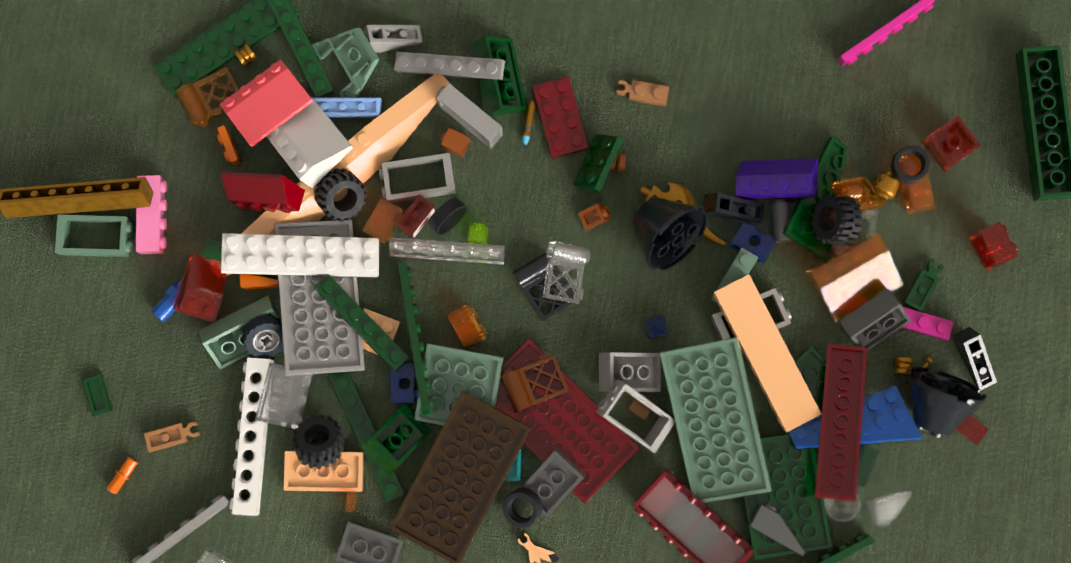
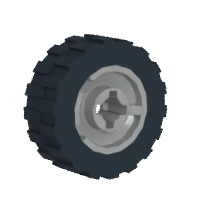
(255, 336)

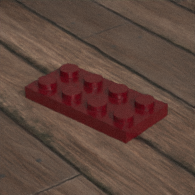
(560, 117)

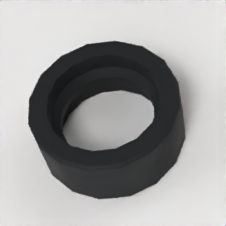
(917, 151)
(514, 518)

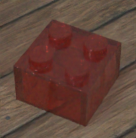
(951, 143)
(994, 246)

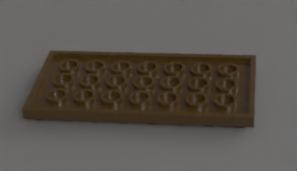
(460, 478)

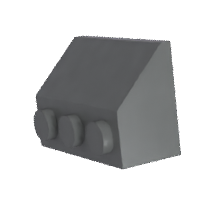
(875, 320)

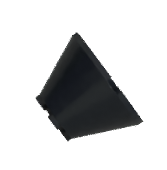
(667, 230)
(941, 400)

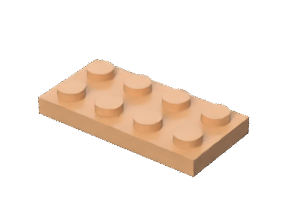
(342, 476)

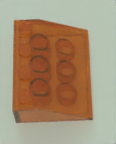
(855, 276)

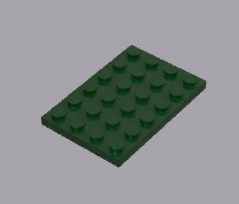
(793, 496)

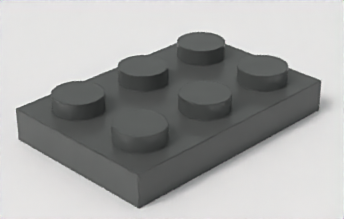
(554, 481)
(368, 546)

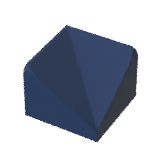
(656, 327)

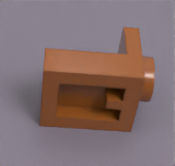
(595, 215)

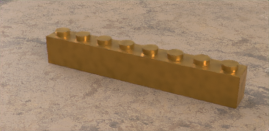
(75, 197)

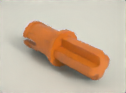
(122, 475)

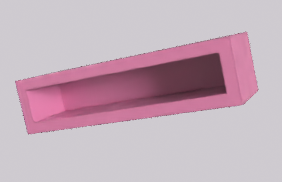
(151, 220)

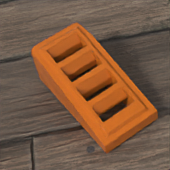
(254, 282)

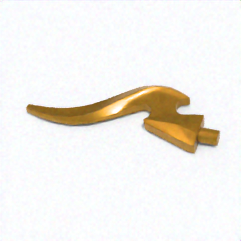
(679, 193)

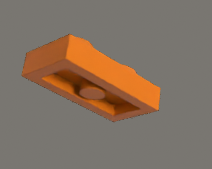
(231, 153)

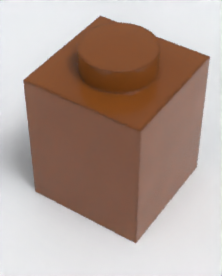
(454, 142)

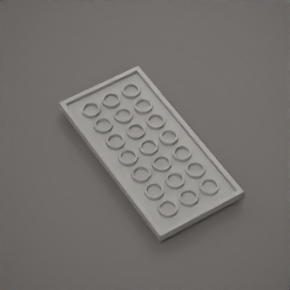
(312, 331)

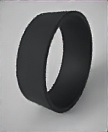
(447, 216)

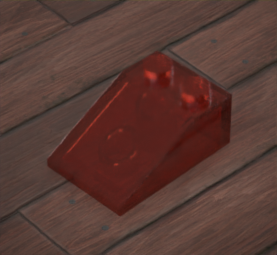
(201, 289)

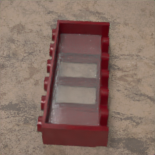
(690, 523)

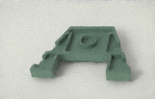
(354, 55)

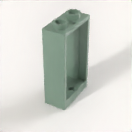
(63, 236)

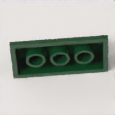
(504, 95)

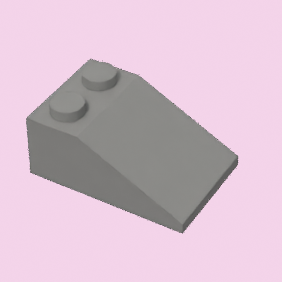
(637, 370)

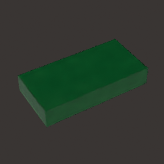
(97, 395)

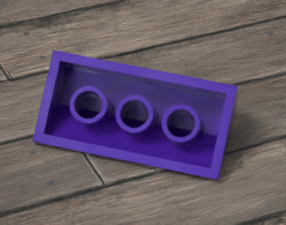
(777, 179)

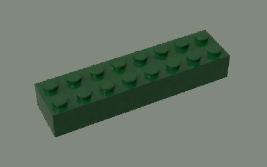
(1045, 121)

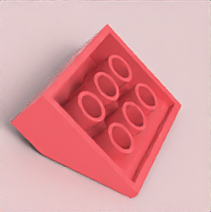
(266, 103)

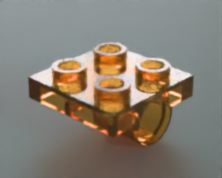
(861, 190)

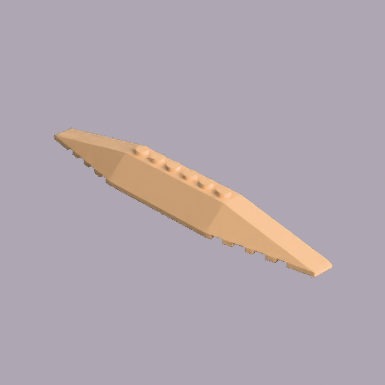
(371, 147)

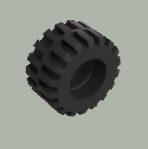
(349, 204)
(837, 219)
(314, 429)

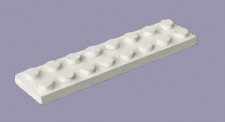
(300, 255)

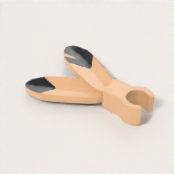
(536, 552)

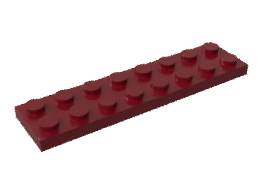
(841, 423)

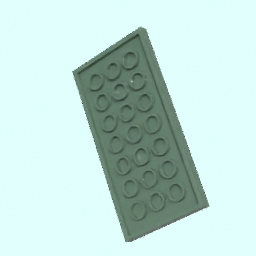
(716, 420)

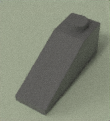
(773, 526)

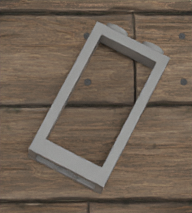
(469, 115)
(449, 189)
(778, 299)
(658, 431)

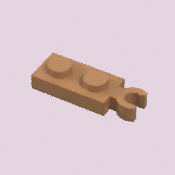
(645, 92)
(169, 436)

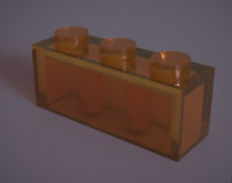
(919, 194)

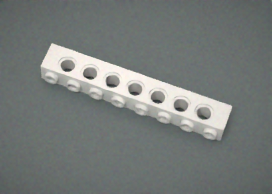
(257, 446)

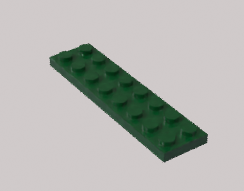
(217, 45)

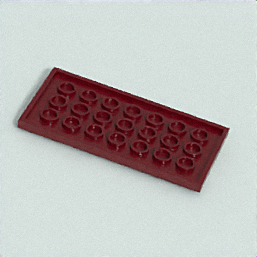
(568, 425)

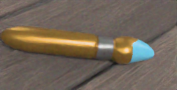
(528, 122)

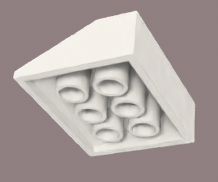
(310, 144)

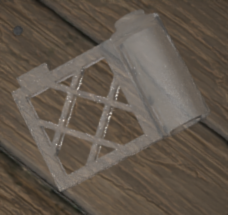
(565, 256)

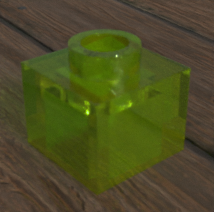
(478, 233)

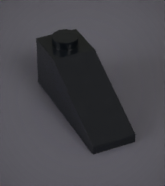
(733, 207)
(975, 357)

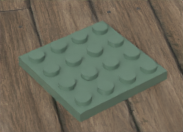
(456, 371)

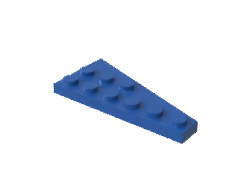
(883, 419)

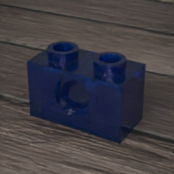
(765, 241)
(400, 395)

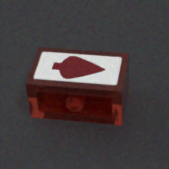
(416, 216)

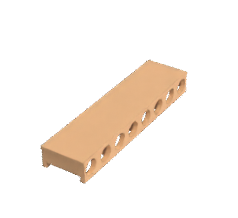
(766, 353)

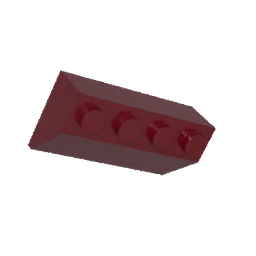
(262, 192)

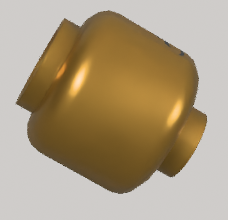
(886, 185)

